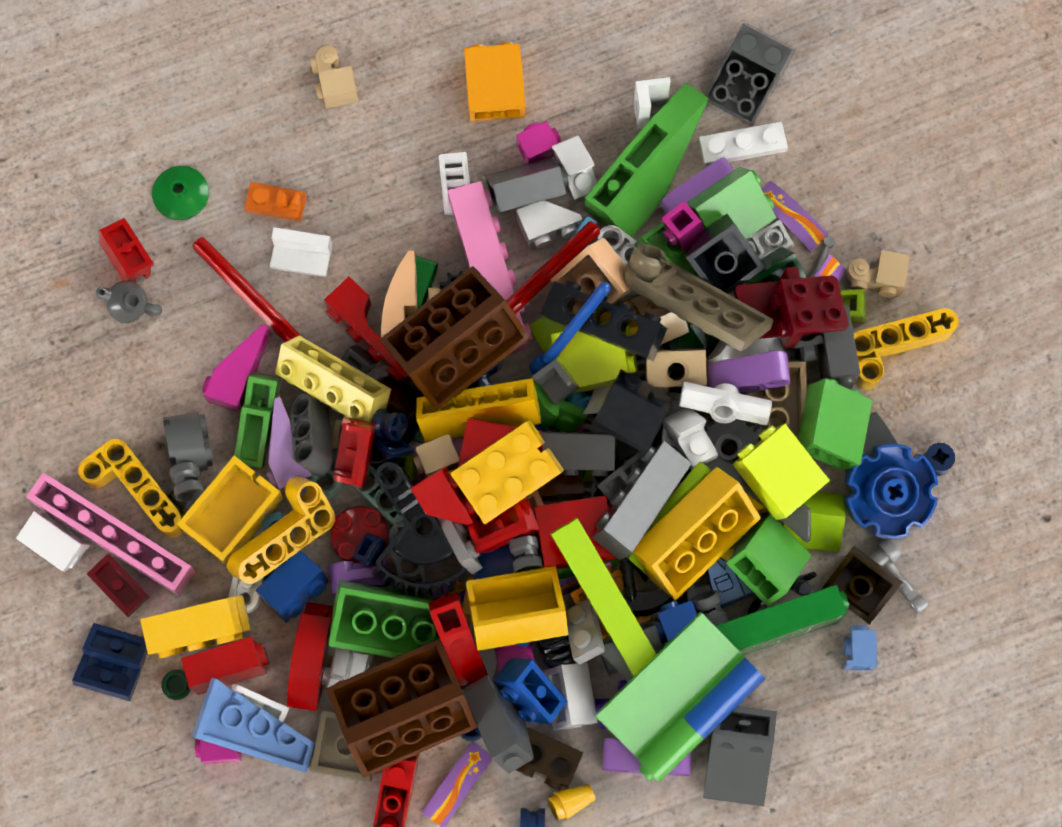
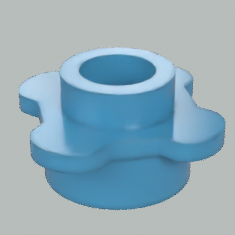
(579, 400)

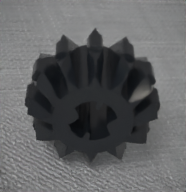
(555, 651)

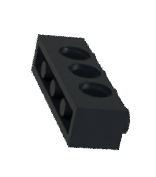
(643, 343)

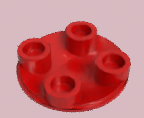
(352, 526)

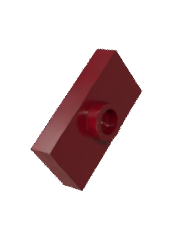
(118, 585)

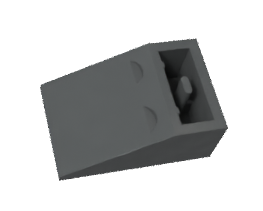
(749, 73)
(740, 757)

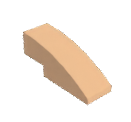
(401, 295)

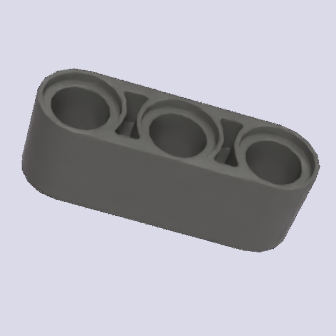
(311, 434)

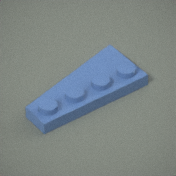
(244, 727)

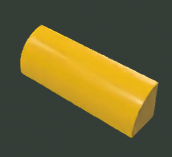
(502, 403)

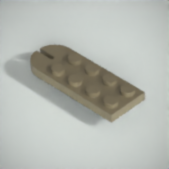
(694, 299)

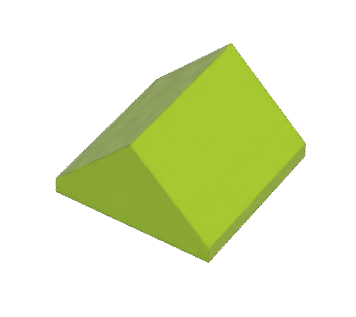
(826, 522)

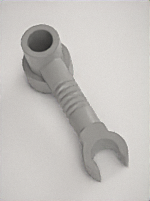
(885, 556)

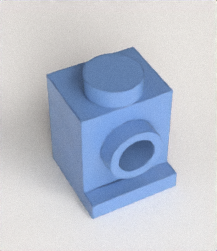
(860, 649)

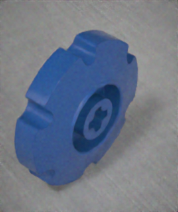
(909, 479)

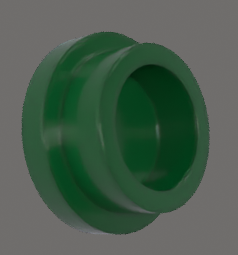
(175, 685)

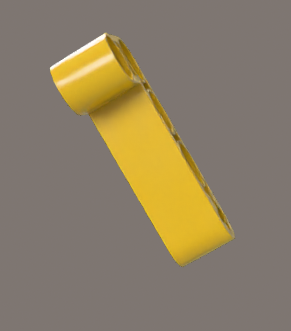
(902, 340)
(140, 490)
(251, 561)

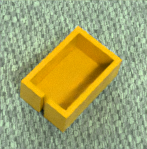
(506, 472)
(230, 510)
(517, 608)
(195, 627)

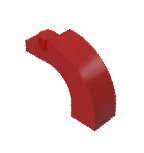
(309, 657)

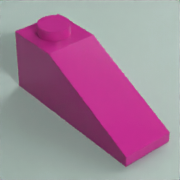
(230, 378)

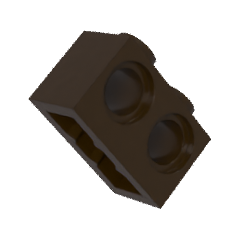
(551, 751)

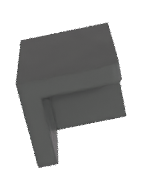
(556, 381)

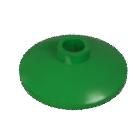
(183, 204)

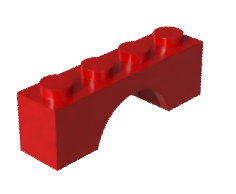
(350, 307)

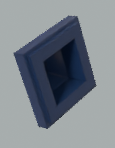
(393, 450)
(369, 549)

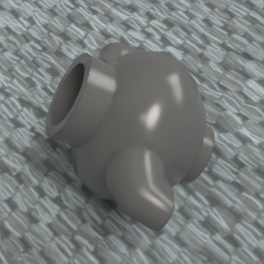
(127, 301)

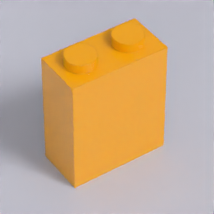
(494, 82)

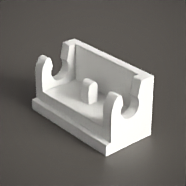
(52, 541)
(575, 685)

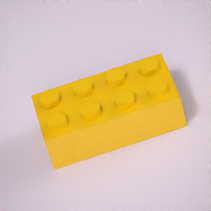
(696, 533)

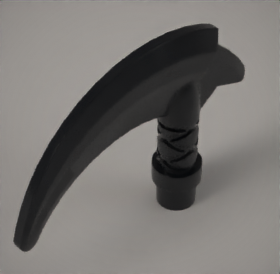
(800, 587)
(640, 602)

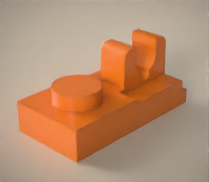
(275, 201)

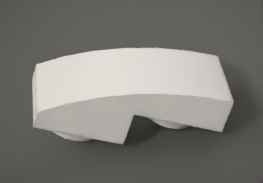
(770, 239)

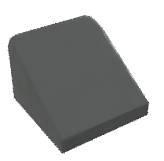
(359, 359)

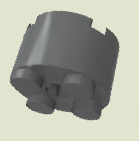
(185, 440)

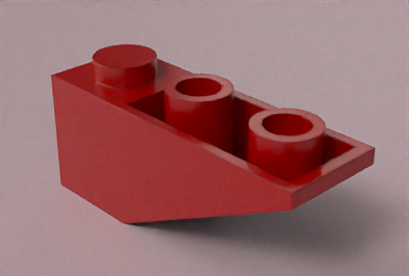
(457, 639)
(396, 793)

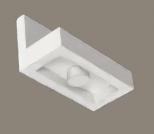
(649, 94)
(300, 252)

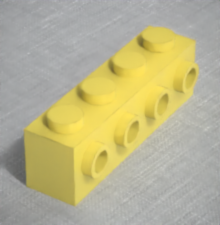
(331, 379)

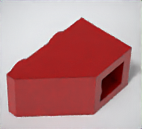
(443, 499)

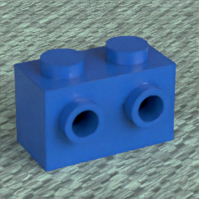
(292, 586)
(673, 619)
(530, 691)

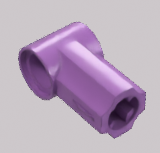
(355, 573)

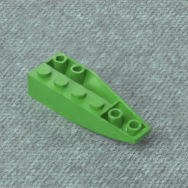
(647, 166)

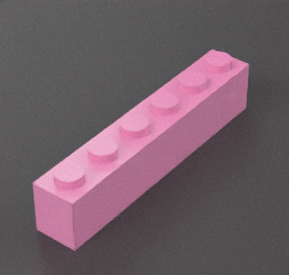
(480, 242)
(111, 534)

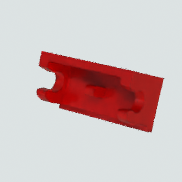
(125, 251)
(354, 451)
(509, 525)

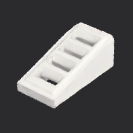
(452, 160)

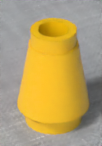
(570, 801)

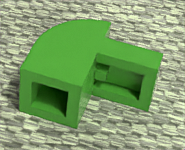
(562, 416)

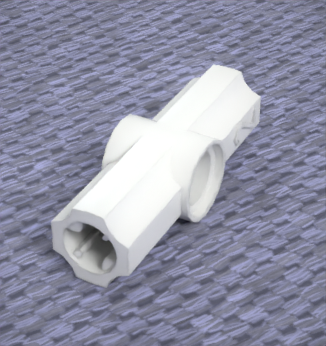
(725, 403)

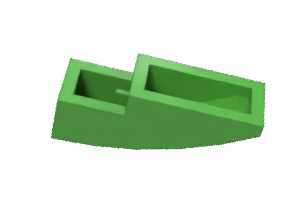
(256, 419)

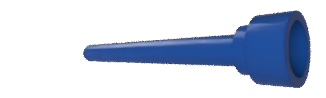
(571, 329)

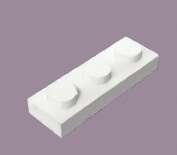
(743, 143)

